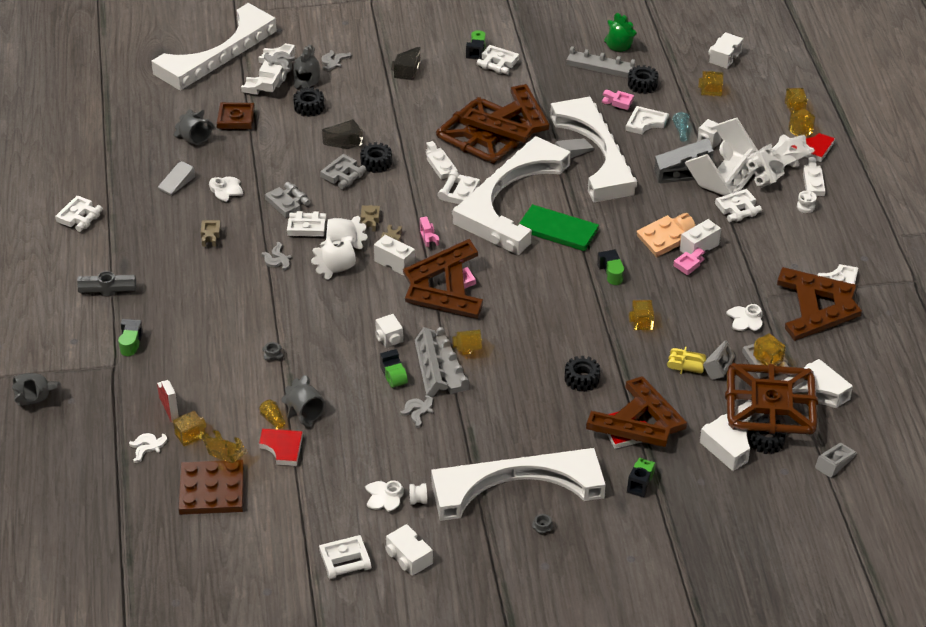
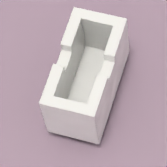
(725, 49)
(509, 236)
(703, 236)
(393, 253)
(408, 551)

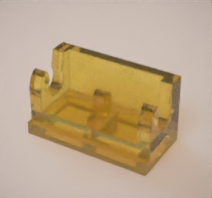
(222, 448)

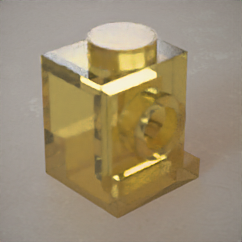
(795, 99)

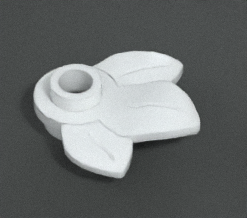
(225, 187)
(746, 317)
(384, 495)

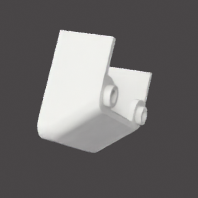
(733, 171)

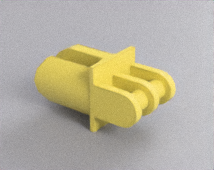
(686, 360)

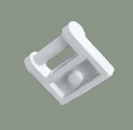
(465, 187)
(344, 551)

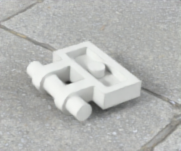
(500, 56)
(735, 202)
(74, 213)
(306, 224)

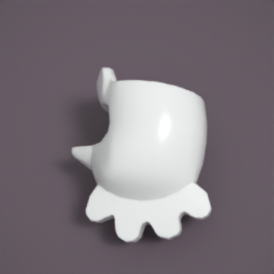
(339, 228)
(334, 258)

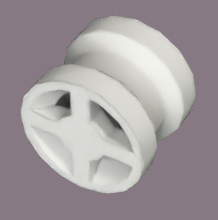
(806, 201)
(418, 494)

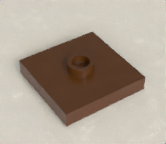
(235, 115)

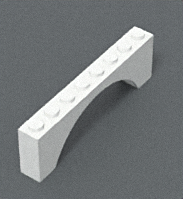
(186, 69)
(535, 158)
(614, 177)
(732, 444)
(574, 470)

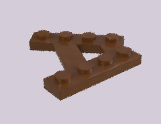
(498, 121)
(454, 298)
(813, 319)
(624, 422)

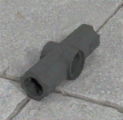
(106, 283)

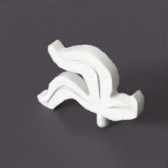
(152, 445)

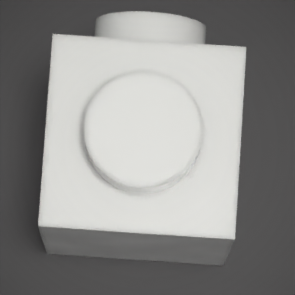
(708, 130)
(389, 331)

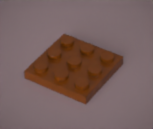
(211, 487)

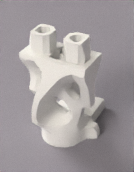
(770, 162)

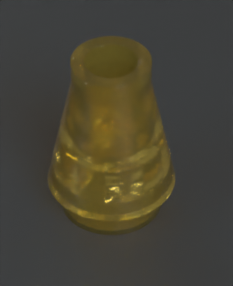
(272, 413)

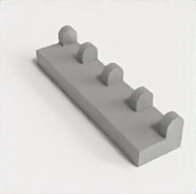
(599, 63)
(429, 362)
(453, 371)

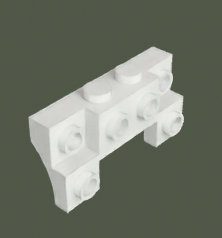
(269, 76)

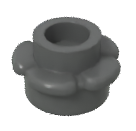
(542, 523)

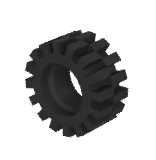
(643, 79)
(308, 101)
(376, 157)
(582, 381)
(766, 443)

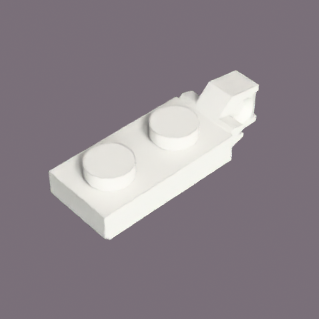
(439, 160)
(813, 177)

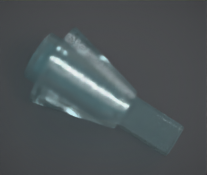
(681, 122)

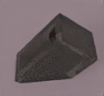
(406, 64)
(343, 135)

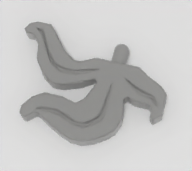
(279, 58)
(332, 64)
(280, 258)
(422, 408)

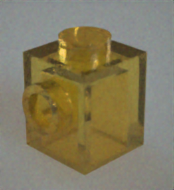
(711, 83)
(801, 122)
(642, 315)
(467, 341)
(769, 350)
(189, 428)

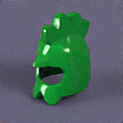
(620, 33)

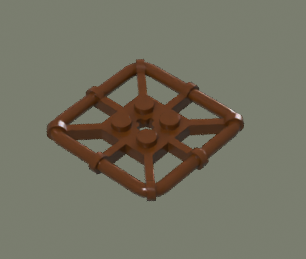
(476, 134)
(779, 405)

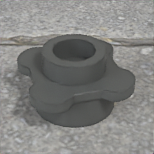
(272, 351)

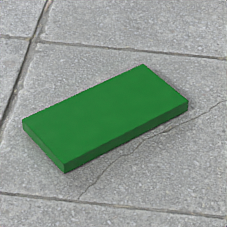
(559, 227)

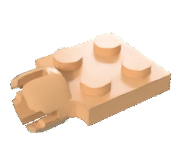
(665, 233)

